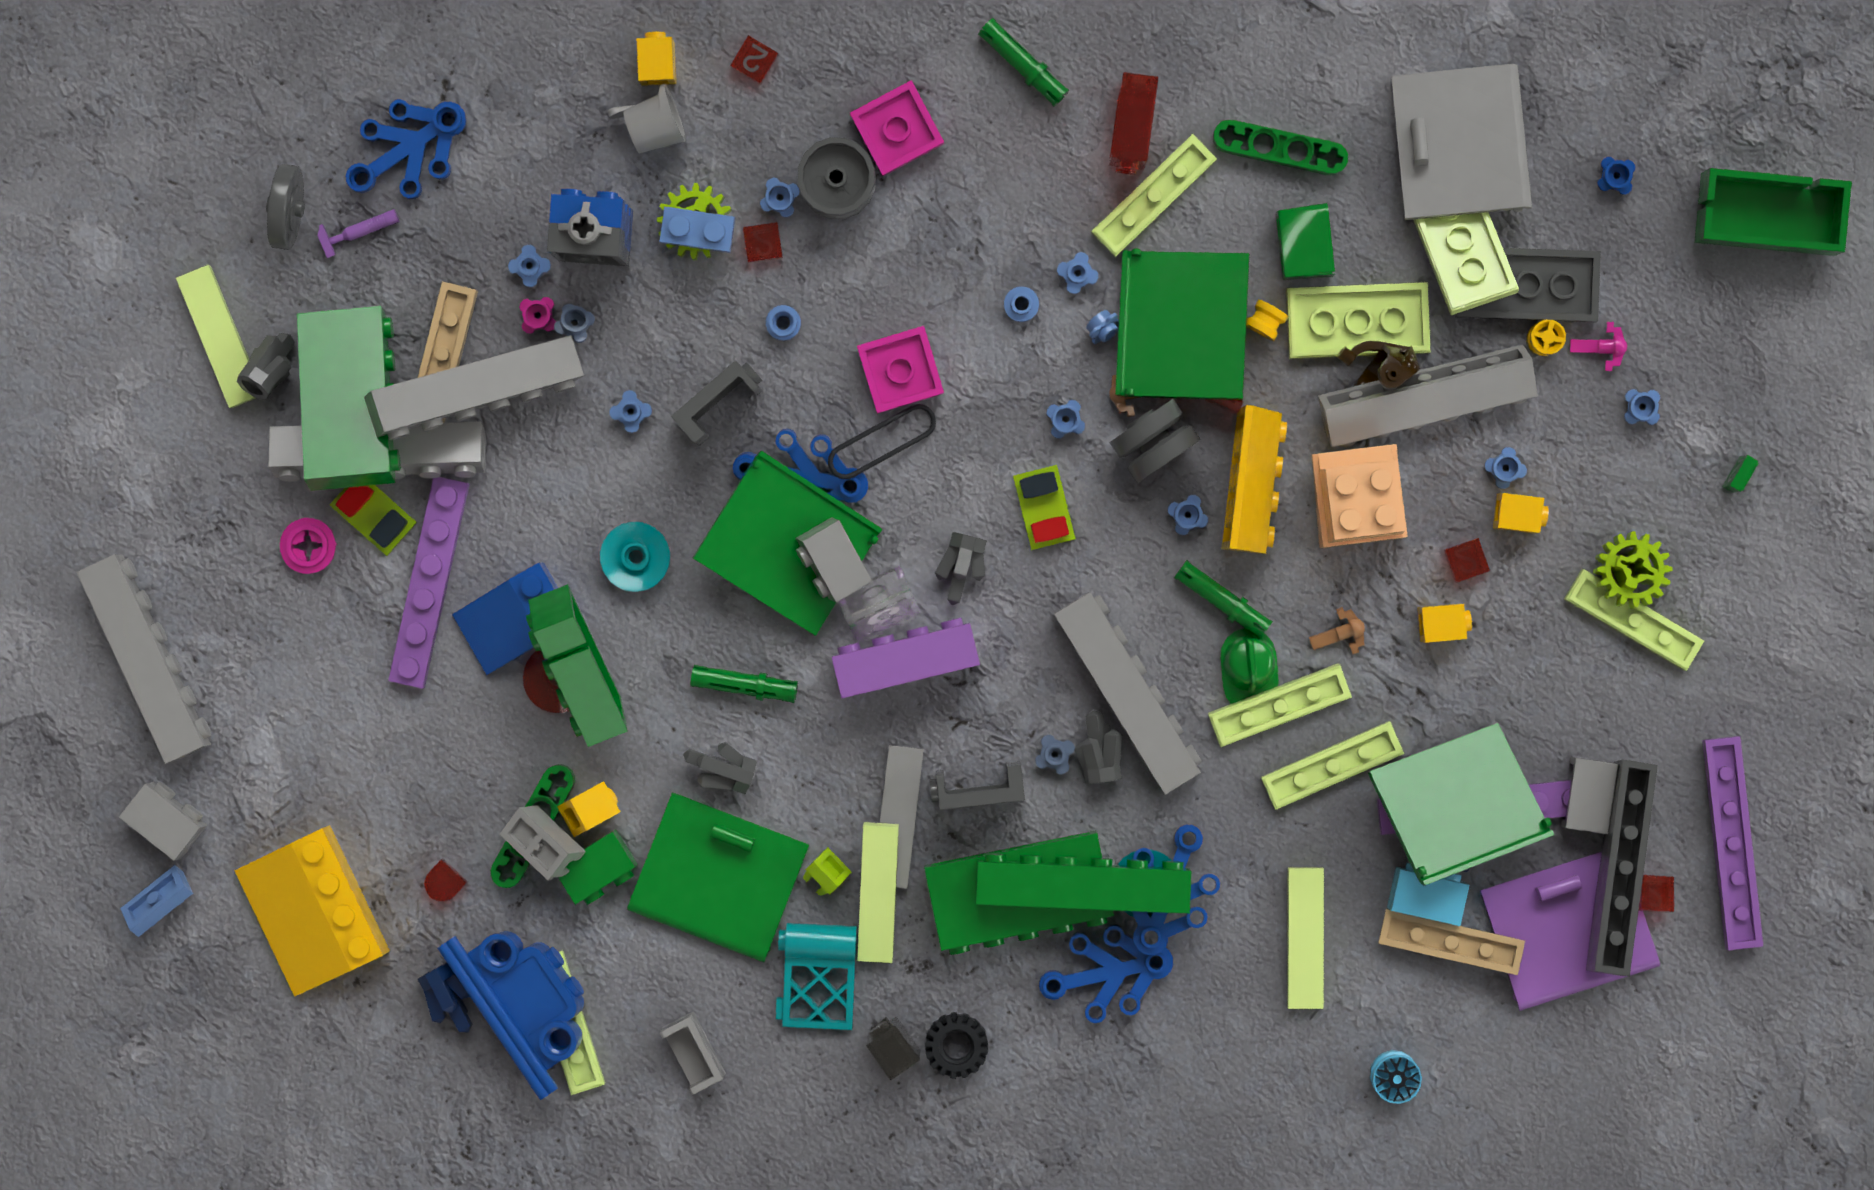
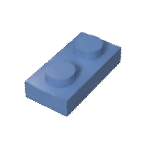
(697, 229)
(156, 900)

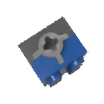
(590, 228)

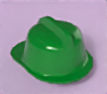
(1248, 665)

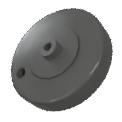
(285, 206)

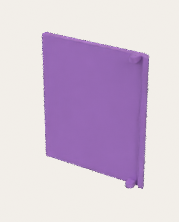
(1555, 920)

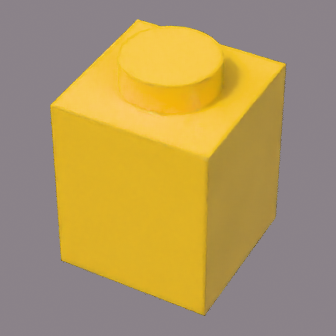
(656, 59)
(1520, 513)
(1443, 623)
(589, 808)

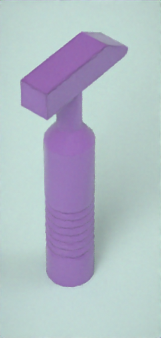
(356, 231)

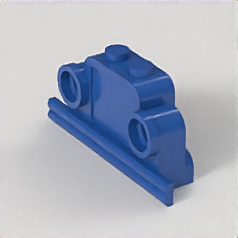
(523, 1000)

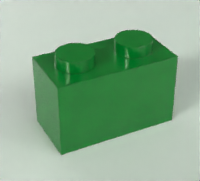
(600, 865)

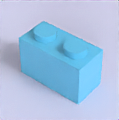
(1437, 901)

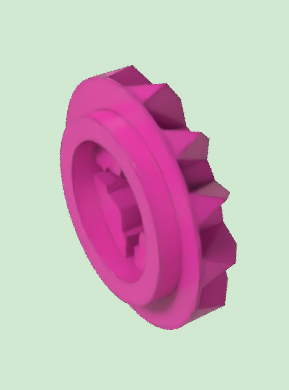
(295, 534)

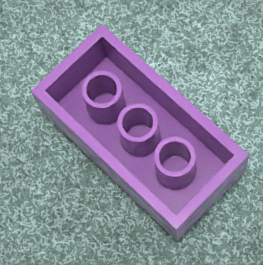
(906, 659)

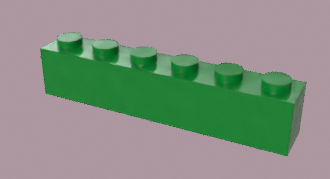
(1083, 885)

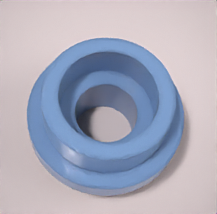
(783, 311)
(1013, 312)

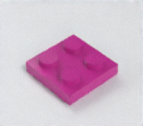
(897, 128)
(900, 369)

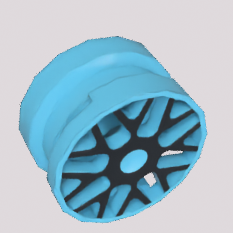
(1395, 1076)

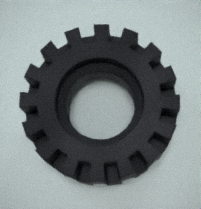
(950, 1066)

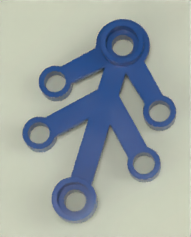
(411, 144)
(809, 470)
(1157, 919)
(1112, 971)

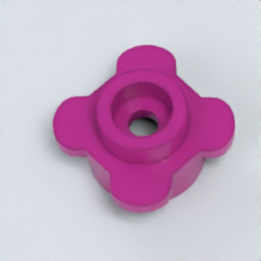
(529, 309)

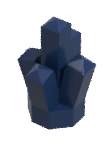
(444, 995)

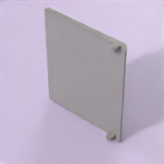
(1461, 141)

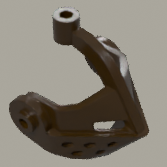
(1390, 366)

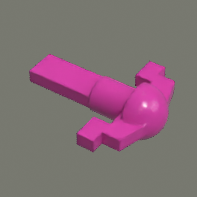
(1617, 346)

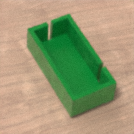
(1773, 212)
(576, 666)

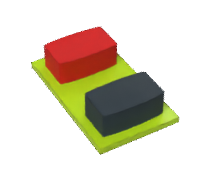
(1044, 507)
(374, 516)

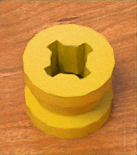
(1266, 320)
(1552, 338)

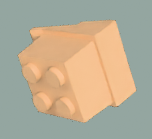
(1358, 496)

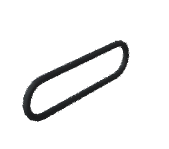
(875, 428)

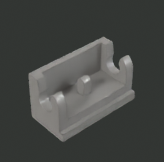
(541, 842)

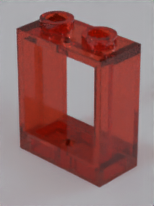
(1133, 122)

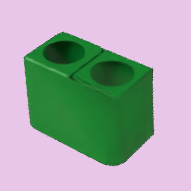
(1305, 242)

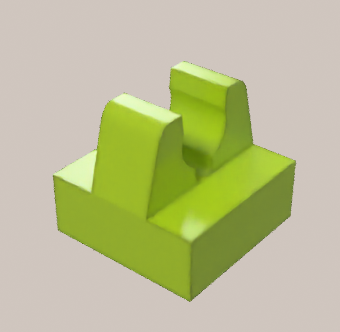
(827, 871)

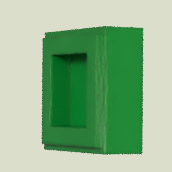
(1740, 474)

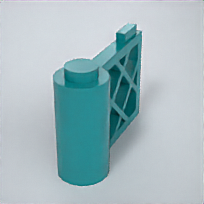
(817, 947)

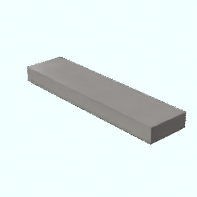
(901, 801)

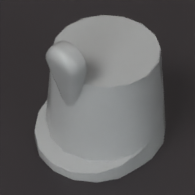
(652, 122)

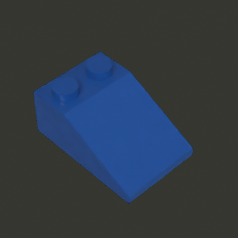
(497, 620)

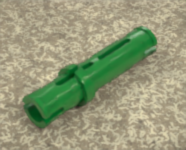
(1018, 57)
(1224, 600)
(749, 684)

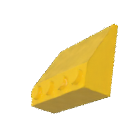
(1252, 480)
(312, 910)

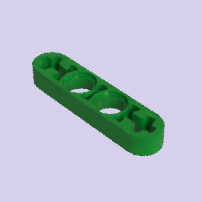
(1279, 152)
(546, 783)

